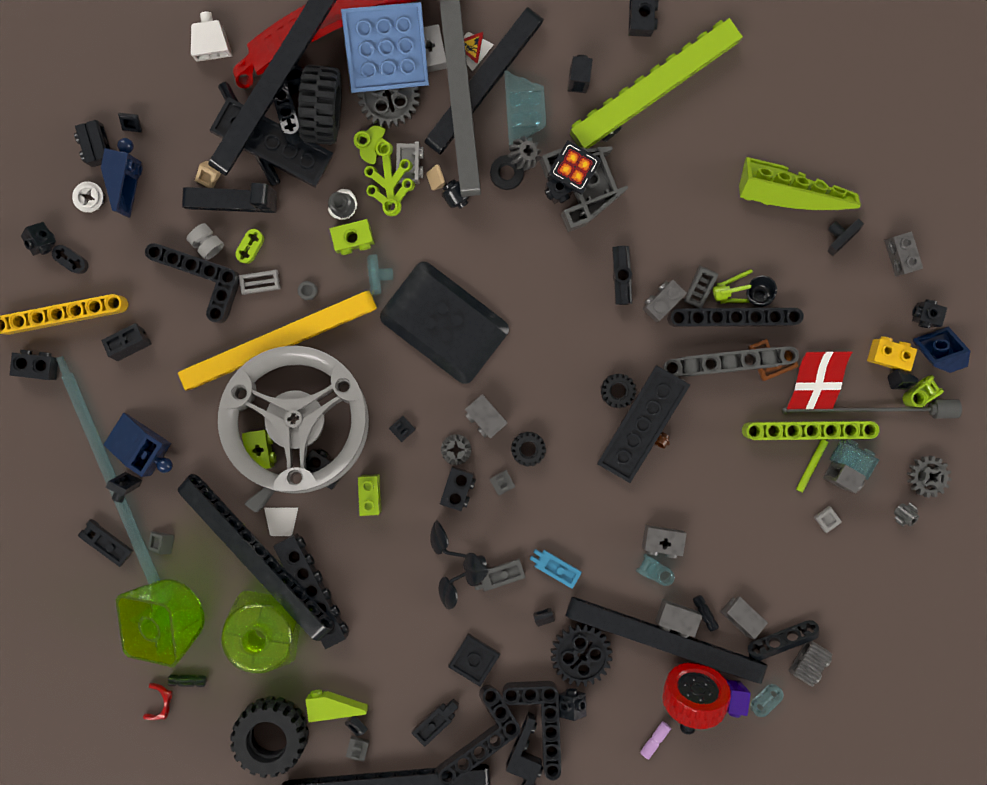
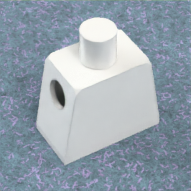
(209, 39)

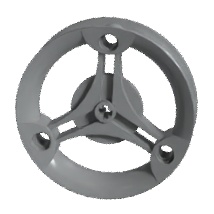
(282, 411)

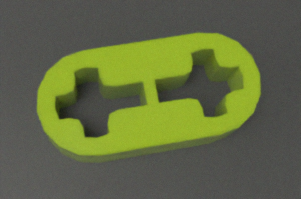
(245, 244)

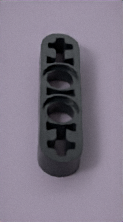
(785, 643)

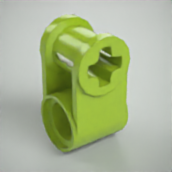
(924, 390)

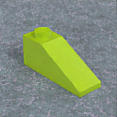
(332, 706)

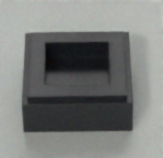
(356, 726)

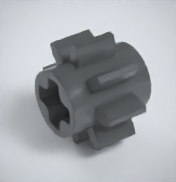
(906, 514)

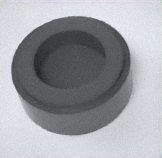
(307, 290)

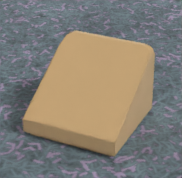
(207, 175)
(436, 178)

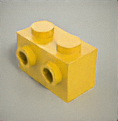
(892, 354)

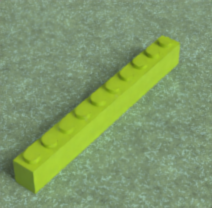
(655, 85)

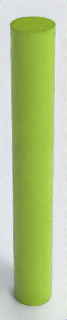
(812, 465)

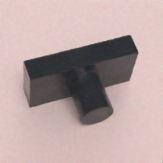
(843, 236)
(122, 485)

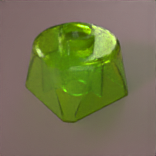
(159, 621)
(243, 645)

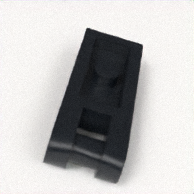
(105, 543)

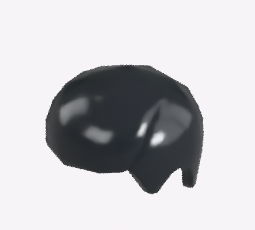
(762, 291)

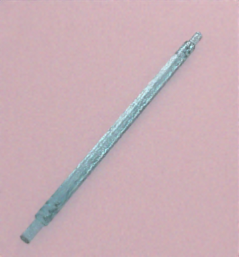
(107, 470)

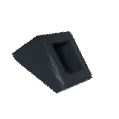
(901, 380)
(544, 617)

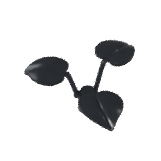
(473, 565)

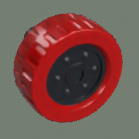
(696, 696)

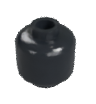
(452, 195)

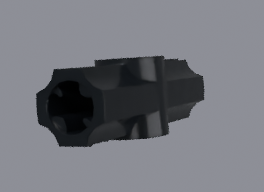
(621, 262)

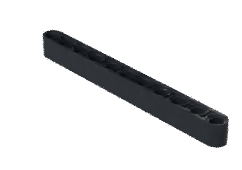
(270, 84)
(255, 557)
(670, 642)
(427, 776)

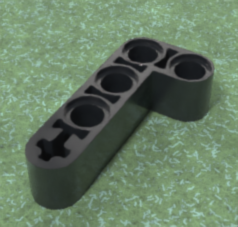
(287, 107)

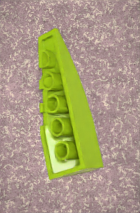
(779, 187)

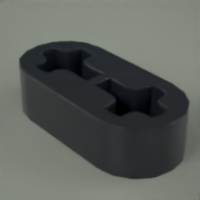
(67, 263)

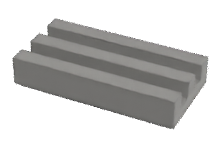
(262, 289)

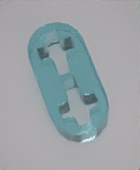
(767, 700)

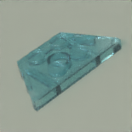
(524, 107)

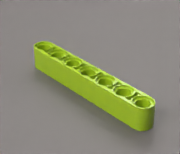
(819, 430)

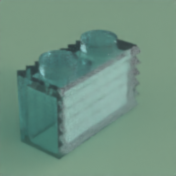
(854, 457)

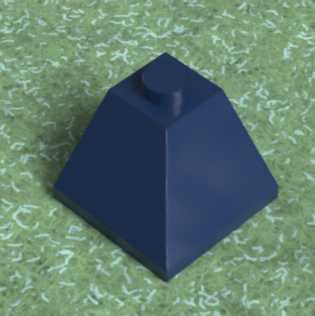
(944, 349)

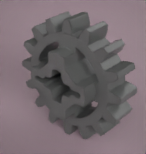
(937, 476)

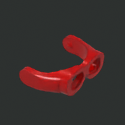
(167, 695)

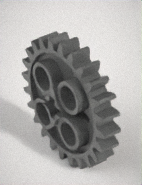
(372, 100)

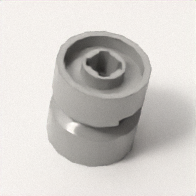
(203, 239)

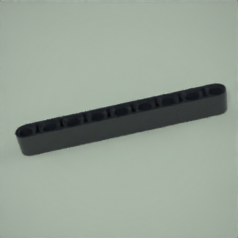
(488, 74)

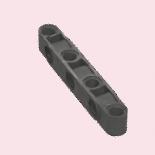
(732, 361)

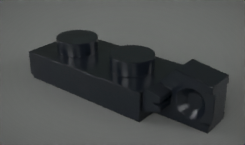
(435, 722)

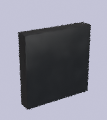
(474, 660)

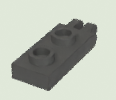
(502, 575)

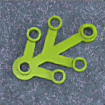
(389, 181)

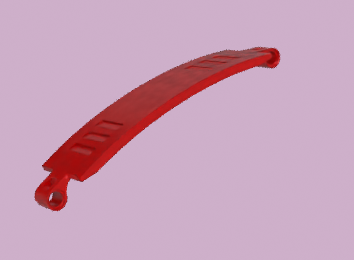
(267, 43)

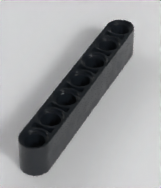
(743, 313)

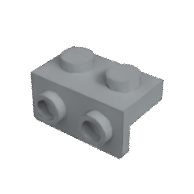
(413, 153)

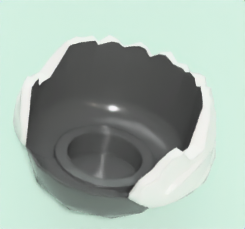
(342, 204)

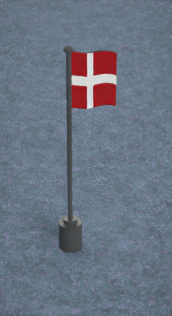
(821, 380)

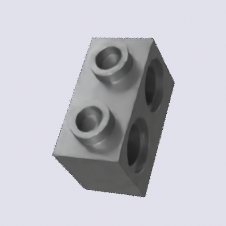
(903, 254)

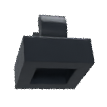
(402, 428)

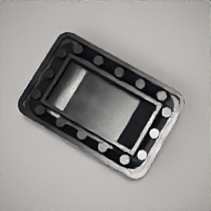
(444, 322)

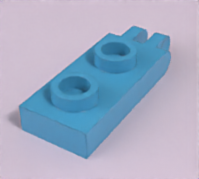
(556, 568)

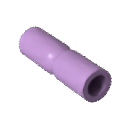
(657, 737)

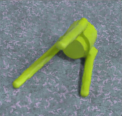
(722, 292)

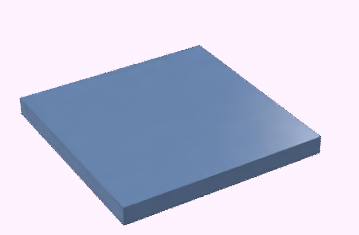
(385, 47)

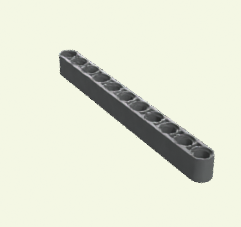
(460, 98)

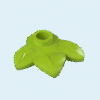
(368, 150)

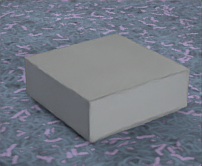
(827, 519)

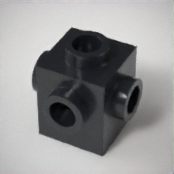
(554, 194)
(38, 239)
(929, 314)
(572, 704)

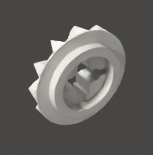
(86, 188)

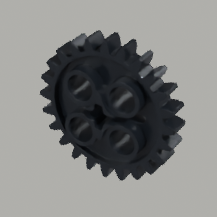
(567, 645)

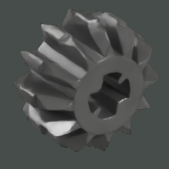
(531, 152)

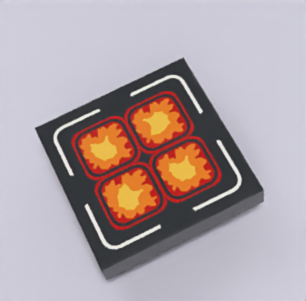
(574, 167)

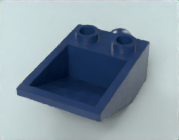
(121, 176)
(136, 444)

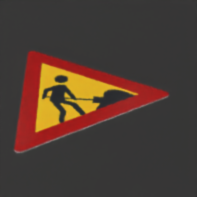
(473, 46)

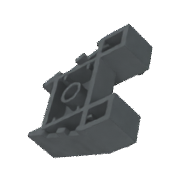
(597, 195)

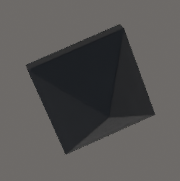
(130, 122)

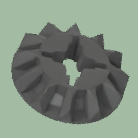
(462, 443)

